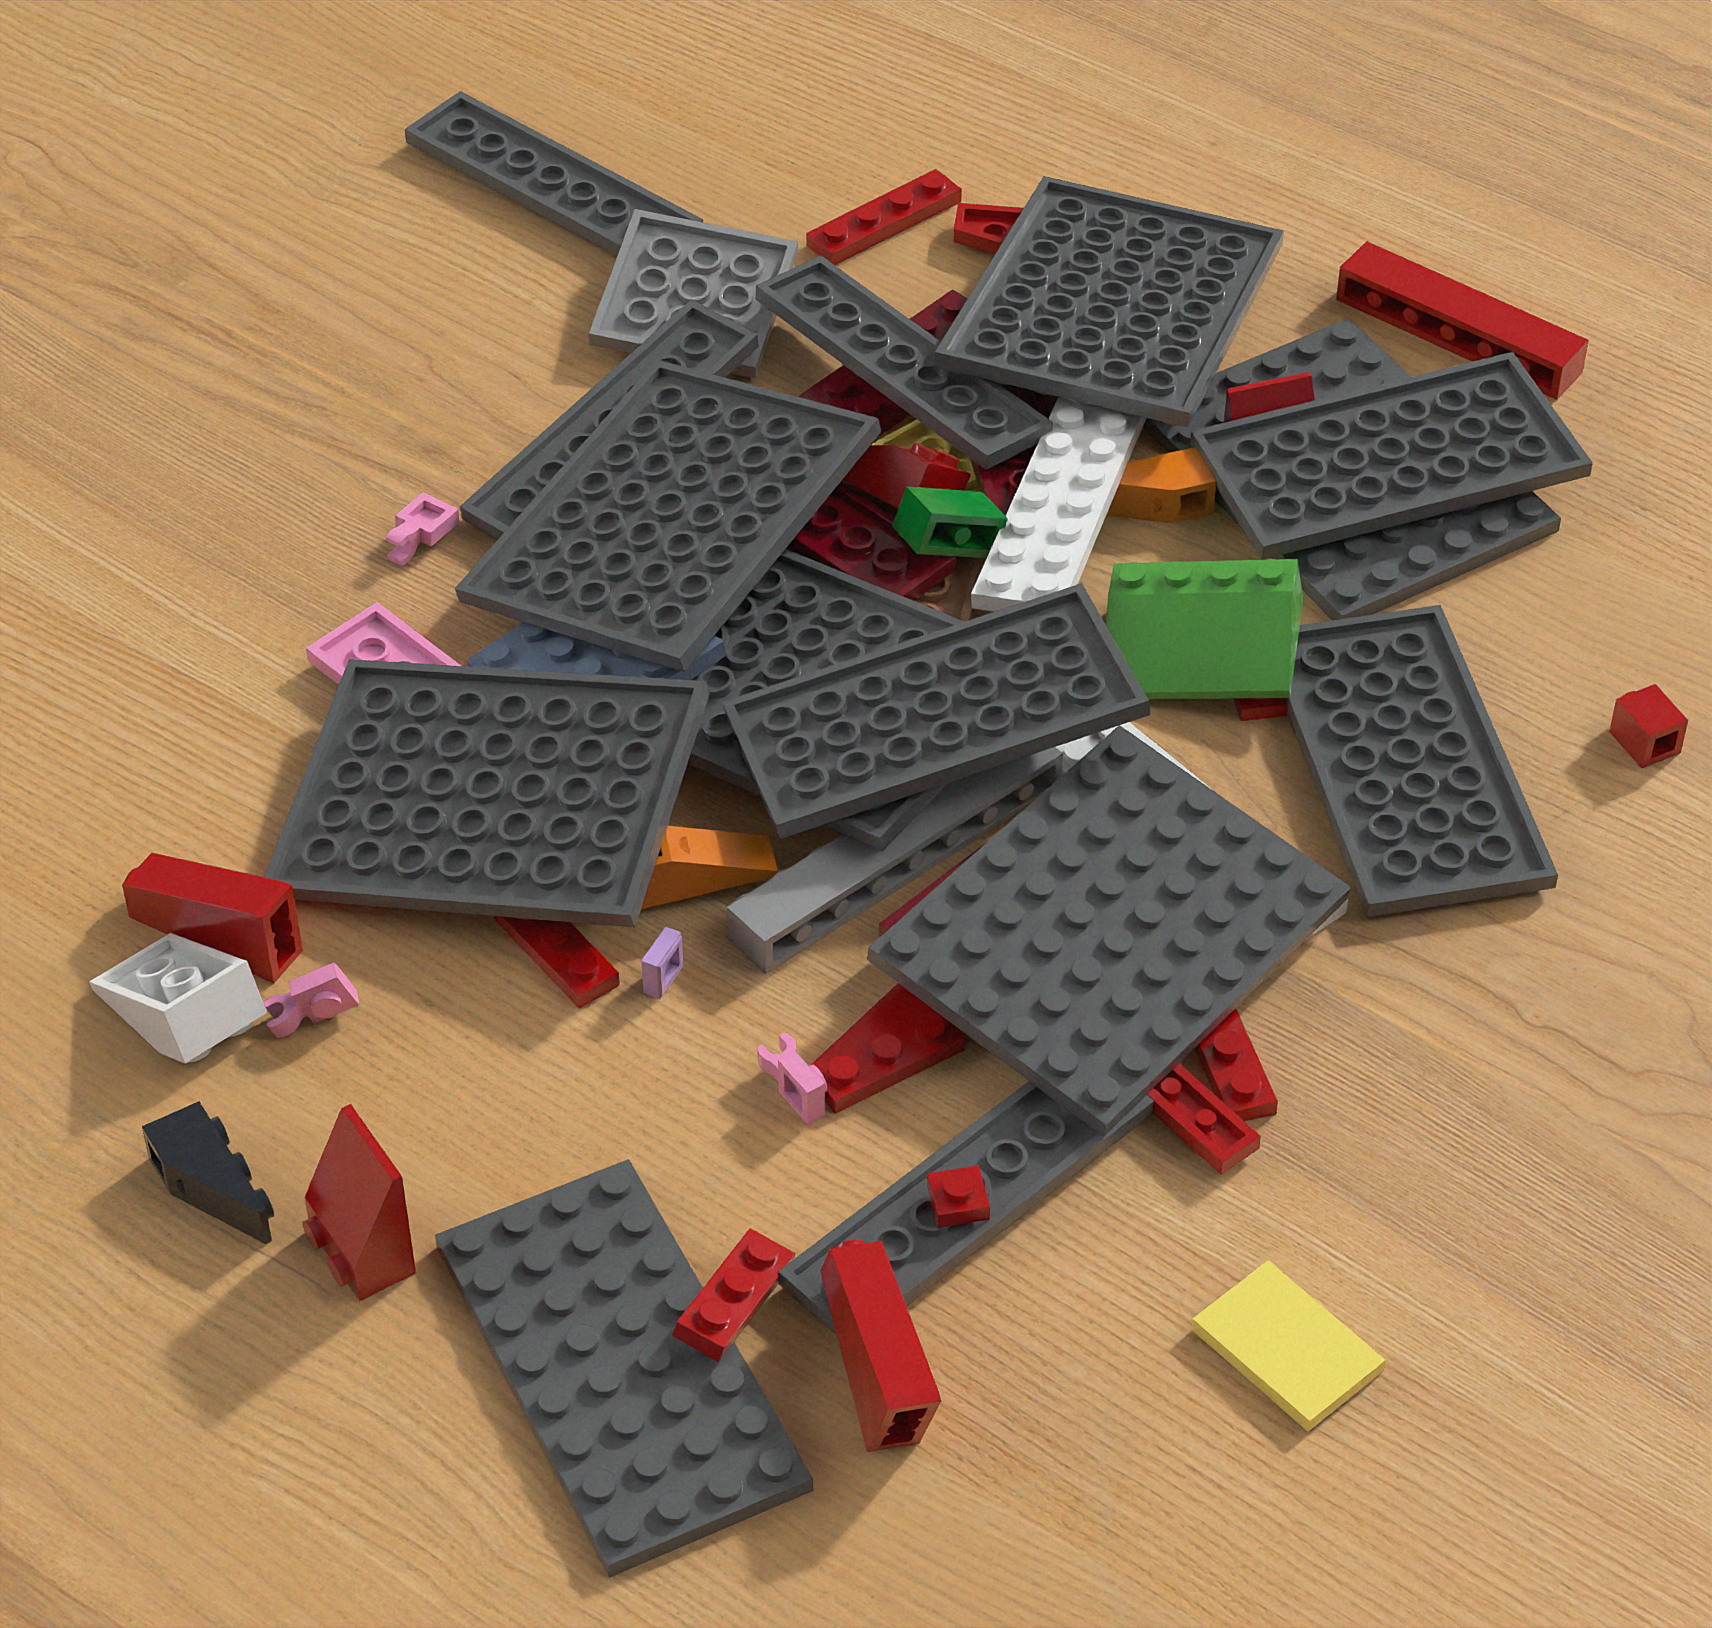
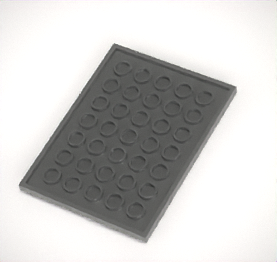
(1111, 301)
(669, 514)
(1388, 564)
(795, 624)
(490, 791)
(1109, 928)

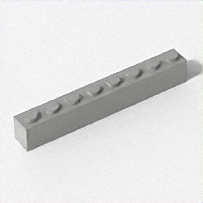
(852, 876)

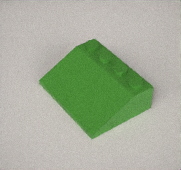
(1208, 626)

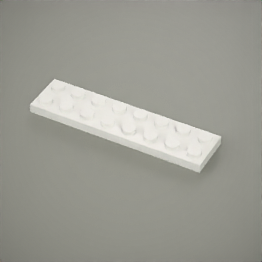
(1058, 505)

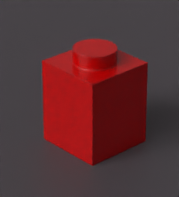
(1648, 725)

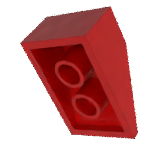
(890, 468)
(359, 1210)

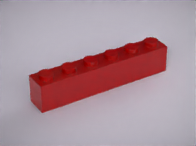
(1459, 317)

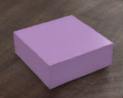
(662, 963)

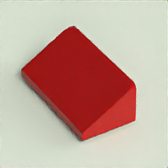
(1268, 396)

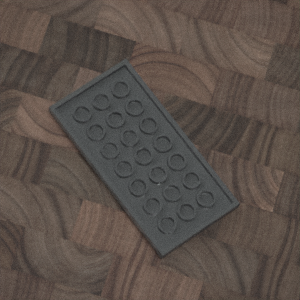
(1389, 454)
(934, 710)
(1411, 765)
(635, 1423)

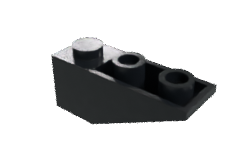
(202, 1171)

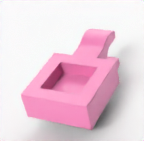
(420, 521)
(314, 995)
(798, 1083)

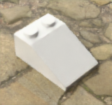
(182, 996)

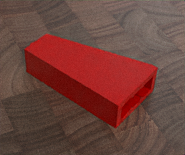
(218, 909)
(879, 1346)

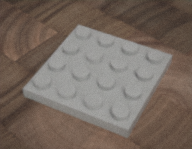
(678, 260)

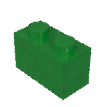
(948, 522)

